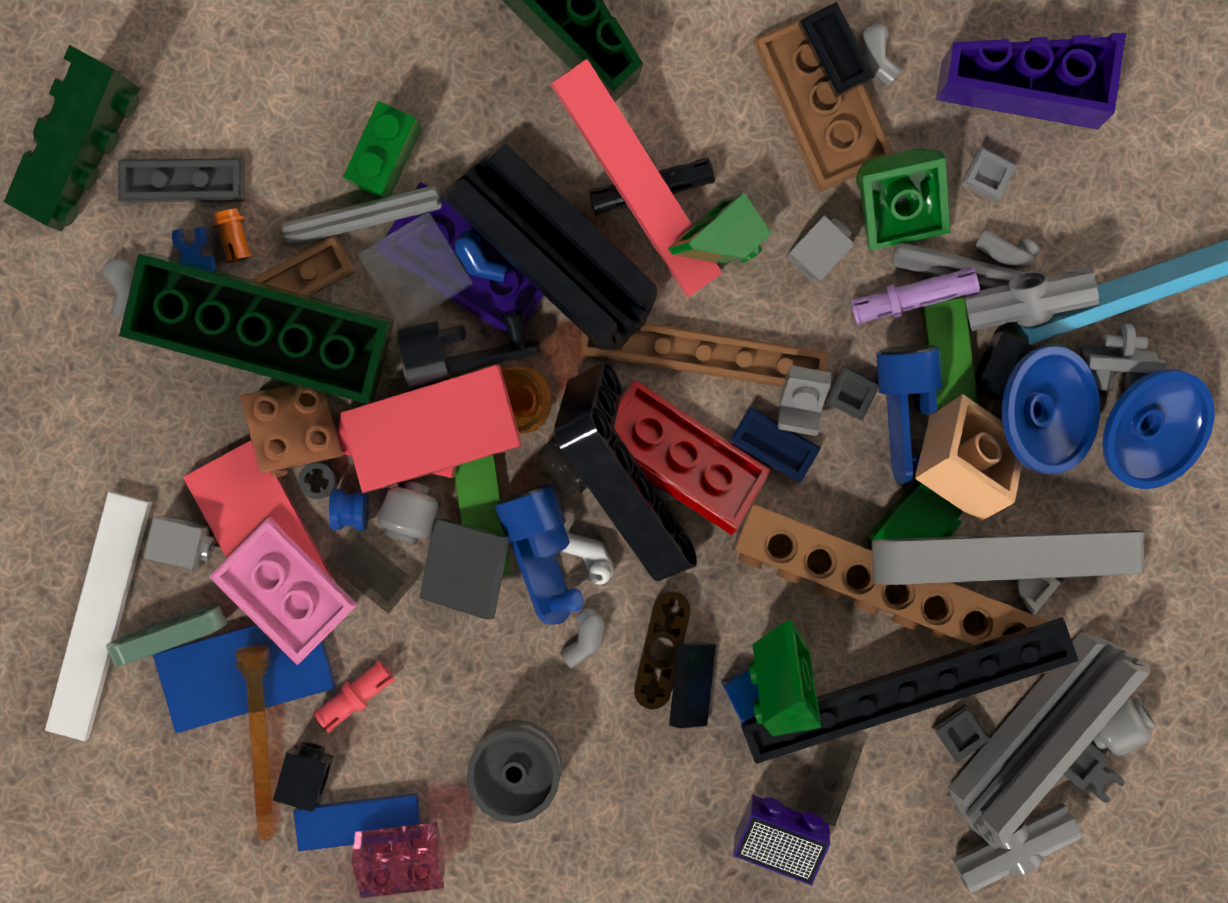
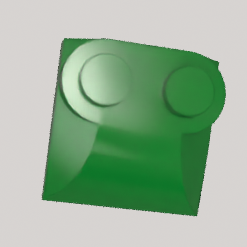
(904, 197)

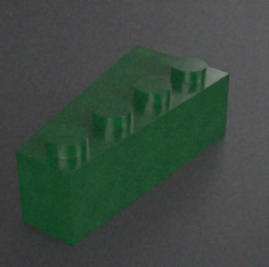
(581, 32)
(72, 140)

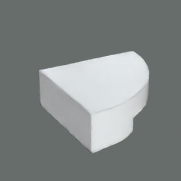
(1036, 592)

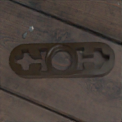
(644, 676)

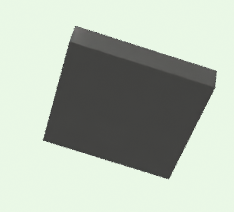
(464, 568)

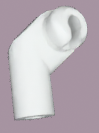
(594, 555)

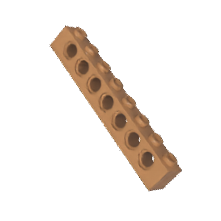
(957, 601)

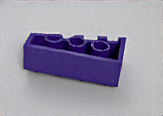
(1037, 78)

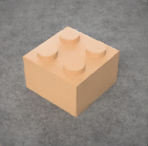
(969, 459)

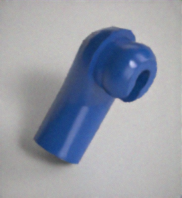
(474, 259)

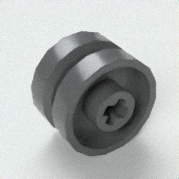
(510, 796)

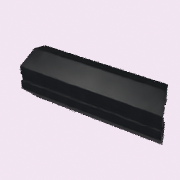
(554, 247)

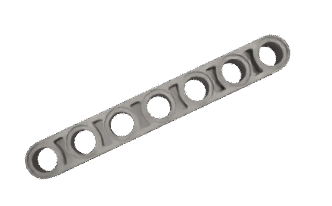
(1007, 557)

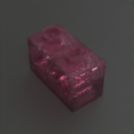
(398, 860)

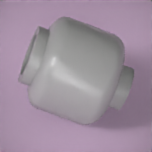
(408, 512)
(1126, 729)

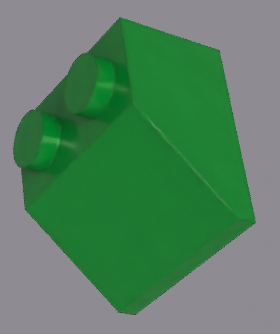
(784, 682)

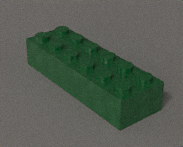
(256, 327)

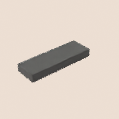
(181, 180)

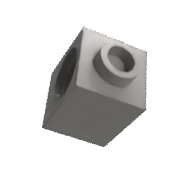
(821, 248)
(179, 542)

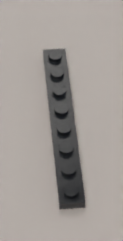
(923, 687)

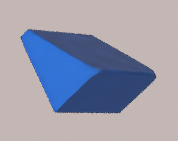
(741, 694)

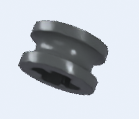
(308, 487)

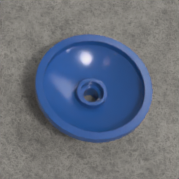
(1051, 410)
(1158, 428)

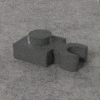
(1091, 771)

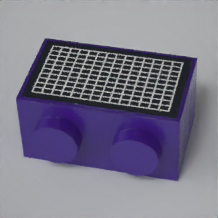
(782, 839)

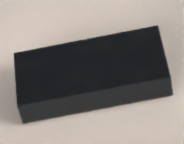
(836, 49)
(692, 684)

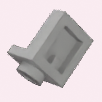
(803, 400)

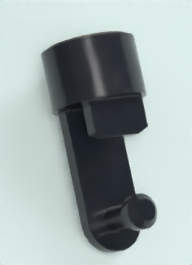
(425, 358)

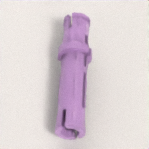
(915, 295)

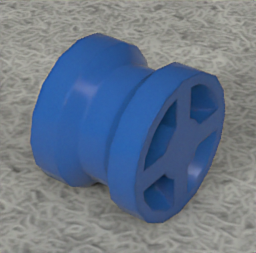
(348, 509)

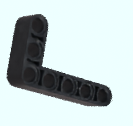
(613, 475)

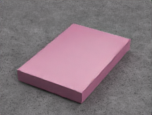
(283, 591)

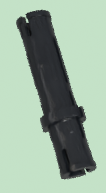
(677, 179)

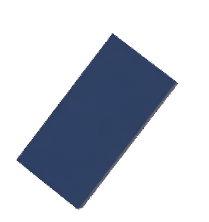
(775, 447)

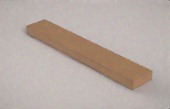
(709, 354)

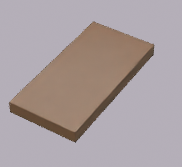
(830, 131)

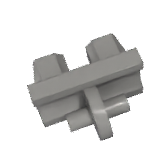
(1122, 358)

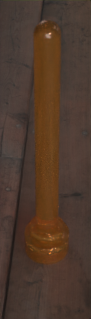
(253, 665)

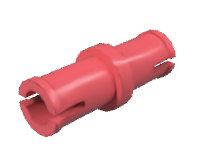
(354, 696)

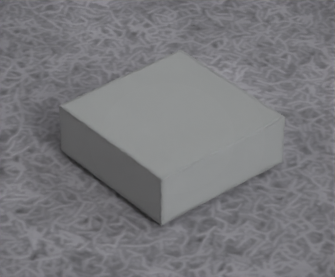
(989, 174)

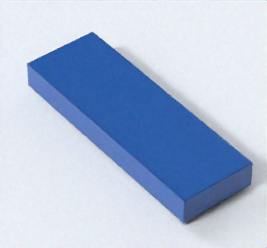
(337, 822)

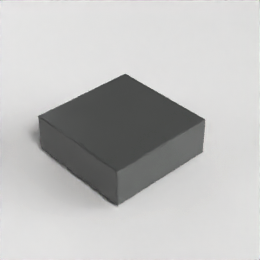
(852, 393)
(961, 733)

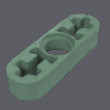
(166, 634)

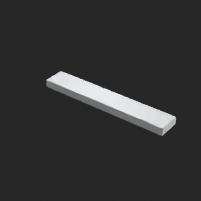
(98, 616)

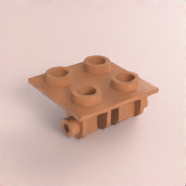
(290, 428)

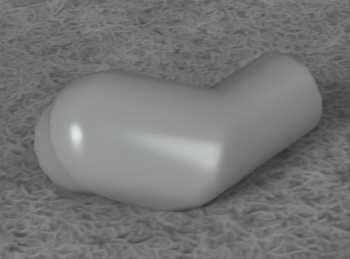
(874, 48)
(1006, 253)

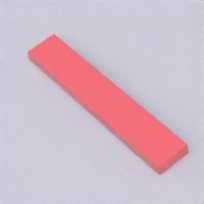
(631, 171)

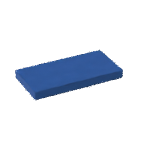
(207, 687)

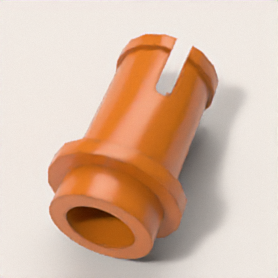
(231, 235)

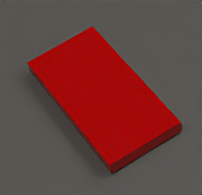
(689, 458)

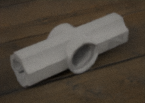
(1032, 298)
(1021, 852)

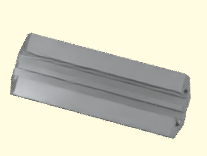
(1045, 737)

